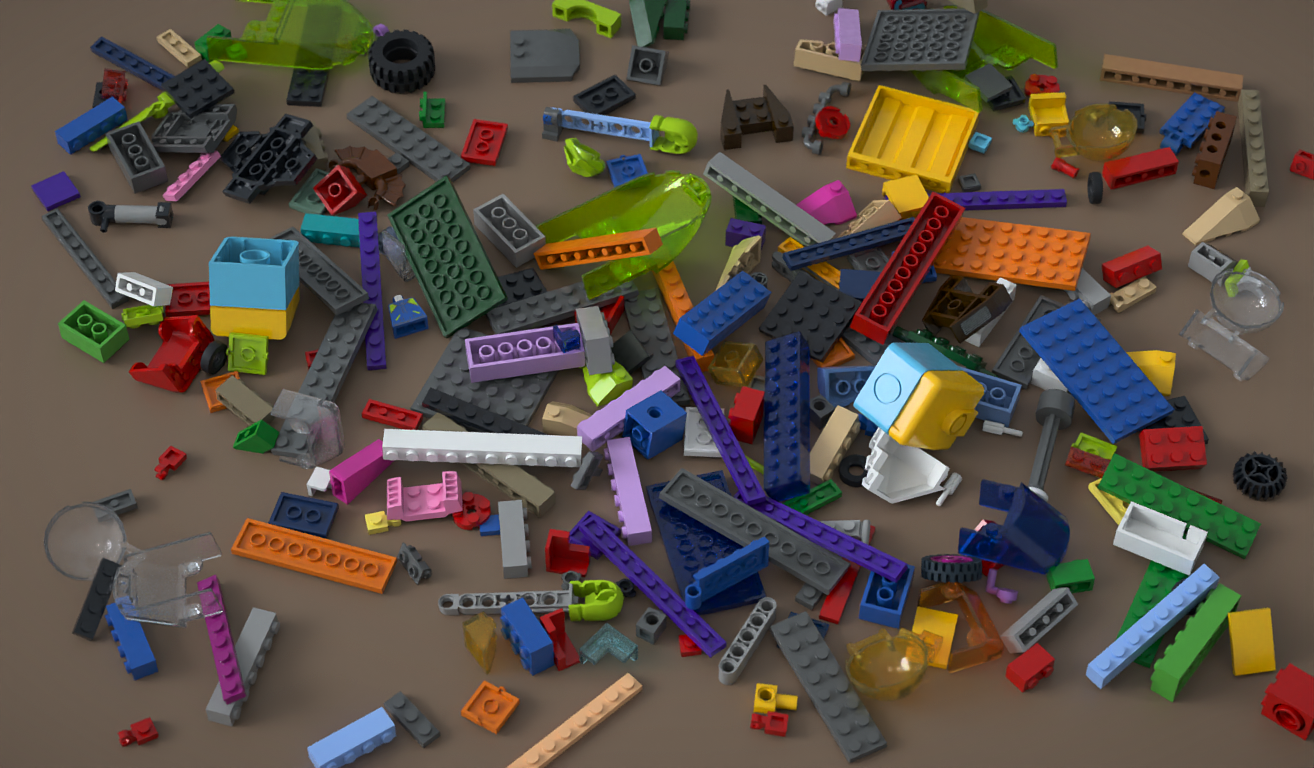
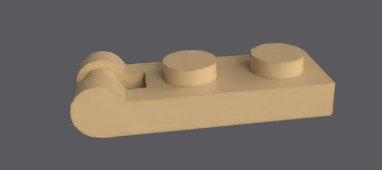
(1132, 294)

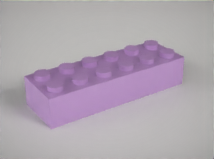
(520, 354)

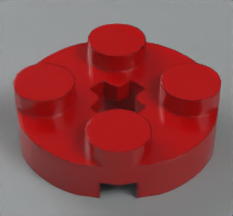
(1035, 82)
(829, 130)
(472, 502)

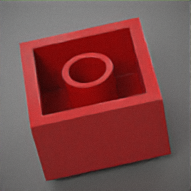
(747, 414)

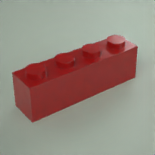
(1140, 168)

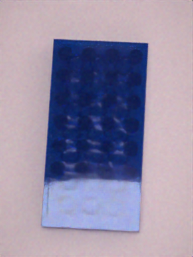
(695, 546)

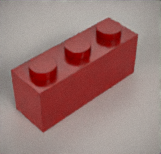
(1131, 266)

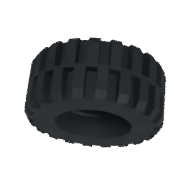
(401, 76)

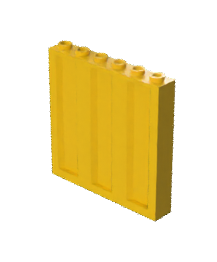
(911, 137)

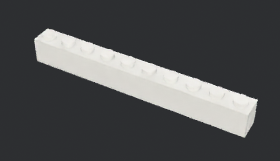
(482, 448)

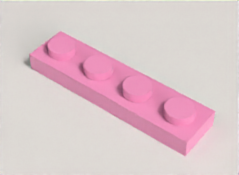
(191, 176)

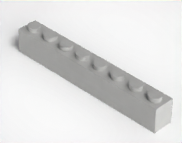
(766, 201)

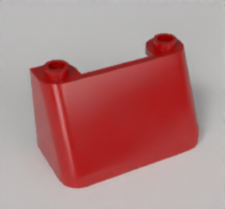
(178, 356)

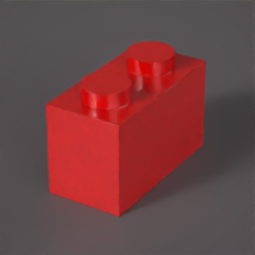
(1030, 668)

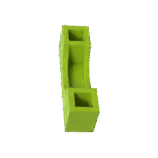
(606, 20)

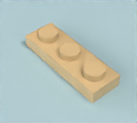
(179, 48)

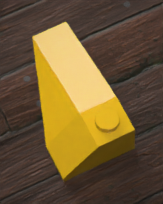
(1157, 367)

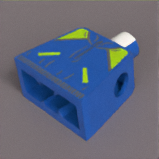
(406, 317)

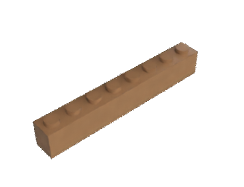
(1171, 77)

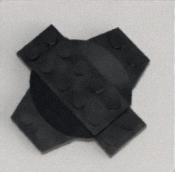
(268, 159)

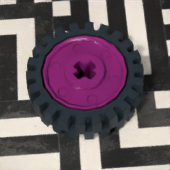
(951, 568)

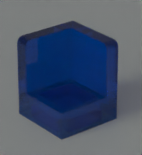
(566, 340)

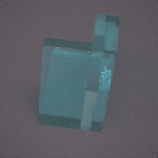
(605, 641)

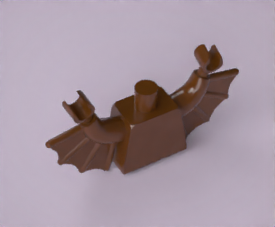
(373, 171)

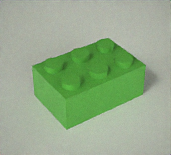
(93, 331)

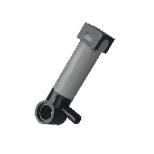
(104, 214)

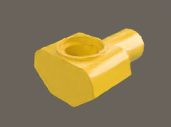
(775, 700)

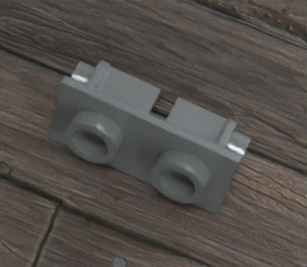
(410, 560)

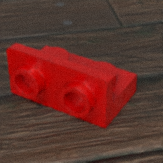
(1303, 164)

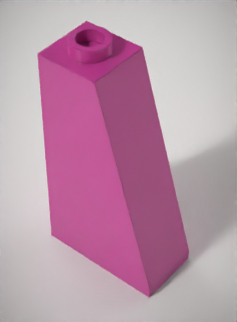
(358, 472)

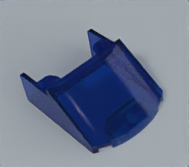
(1031, 536)

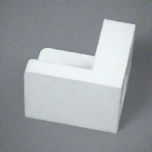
(319, 480)

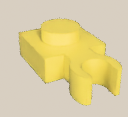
(378, 522)

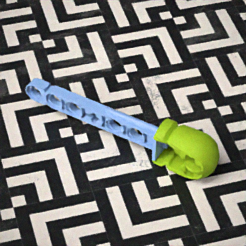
(679, 133)

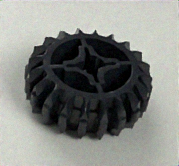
(1258, 481)

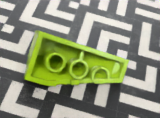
(607, 386)

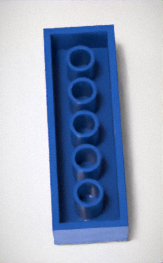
(722, 313)

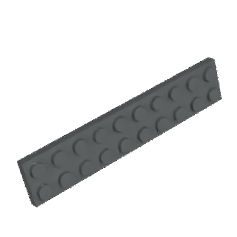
(329, 369)
(746, 524)

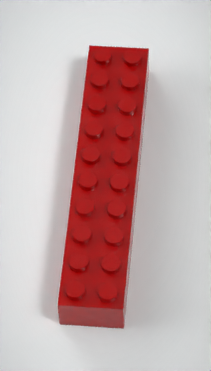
(907, 268)

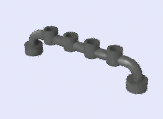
(825, 99)

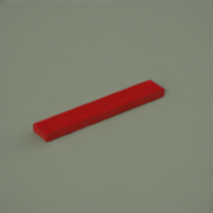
(838, 597)

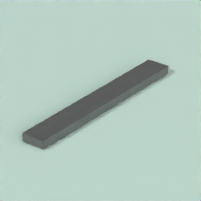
(84, 258)

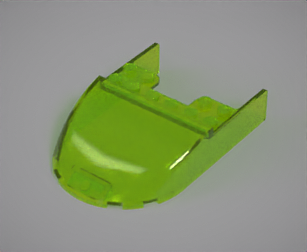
(299, 36)
(994, 43)
(665, 201)

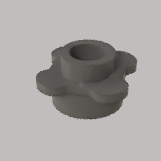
(569, 576)

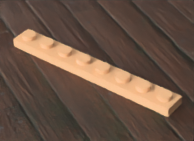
(579, 724)

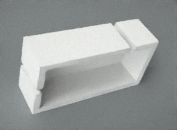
(1159, 538)

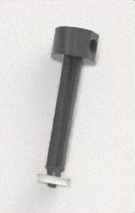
(1054, 413)

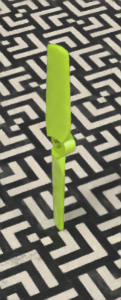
(156, 110)

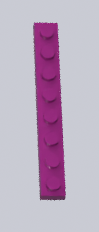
(223, 646)

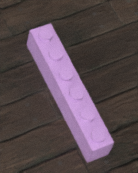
(847, 34)
(610, 420)
(628, 491)

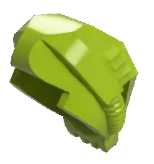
(583, 159)

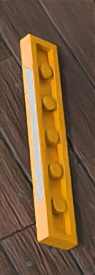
(822, 271)

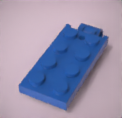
(1189, 123)
(727, 572)

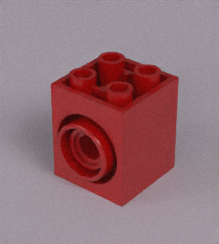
(1291, 701)

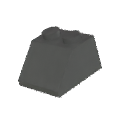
(647, 65)

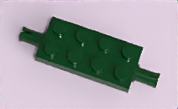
(957, 354)

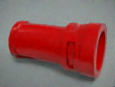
(1061, 166)

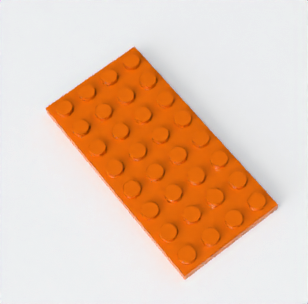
(1015, 253)

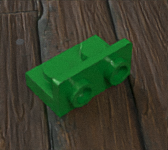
(432, 111)

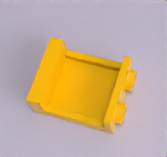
(1047, 111)
(906, 195)

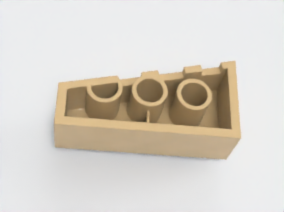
(823, 59)
(833, 444)

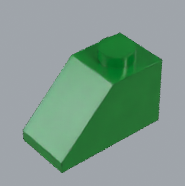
(256, 438)

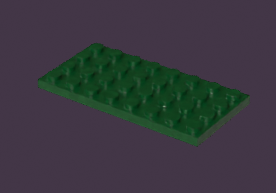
(447, 257)

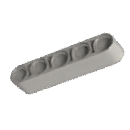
(744, 648)

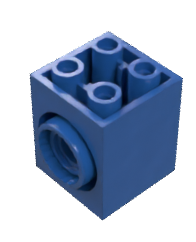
(654, 424)

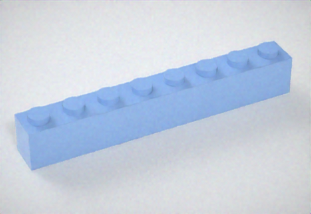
(1152, 626)

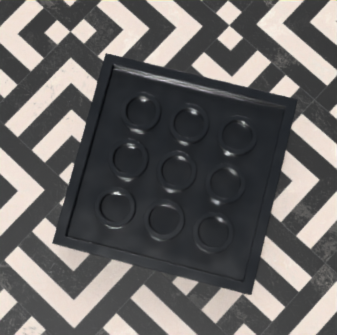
(815, 311)

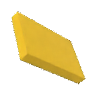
(938, 623)
(1251, 641)

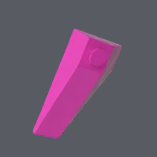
(830, 204)

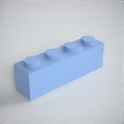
(353, 740)

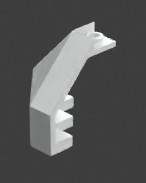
(900, 470)

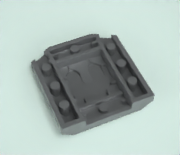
(543, 55)
(197, 134)

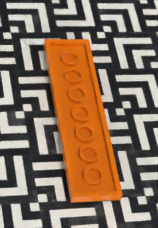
(314, 555)

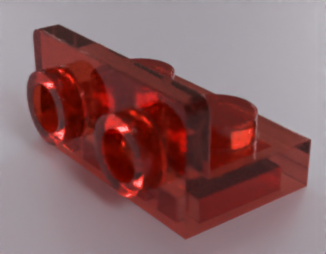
(114, 85)

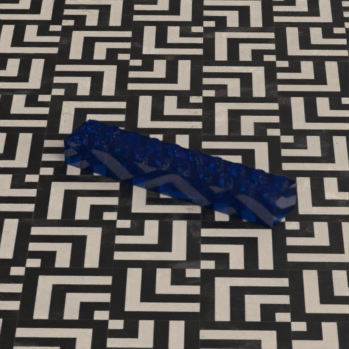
(787, 417)

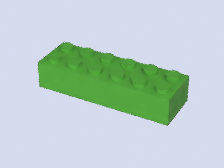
(1194, 642)

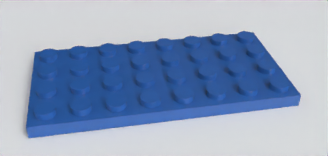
(1096, 370)

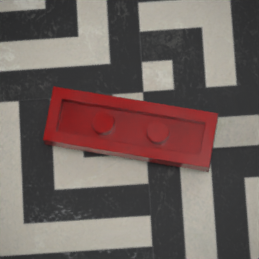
(392, 415)

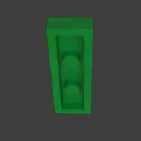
(817, 498)

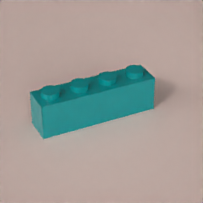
(331, 230)

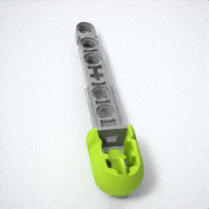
(601, 597)

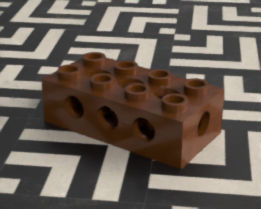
(1214, 149)

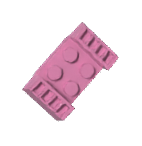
(424, 500)

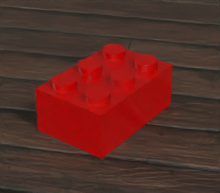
(1173, 448)

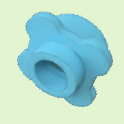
(1023, 123)

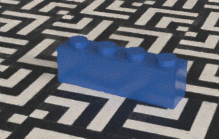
(91, 125)
(132, 643)

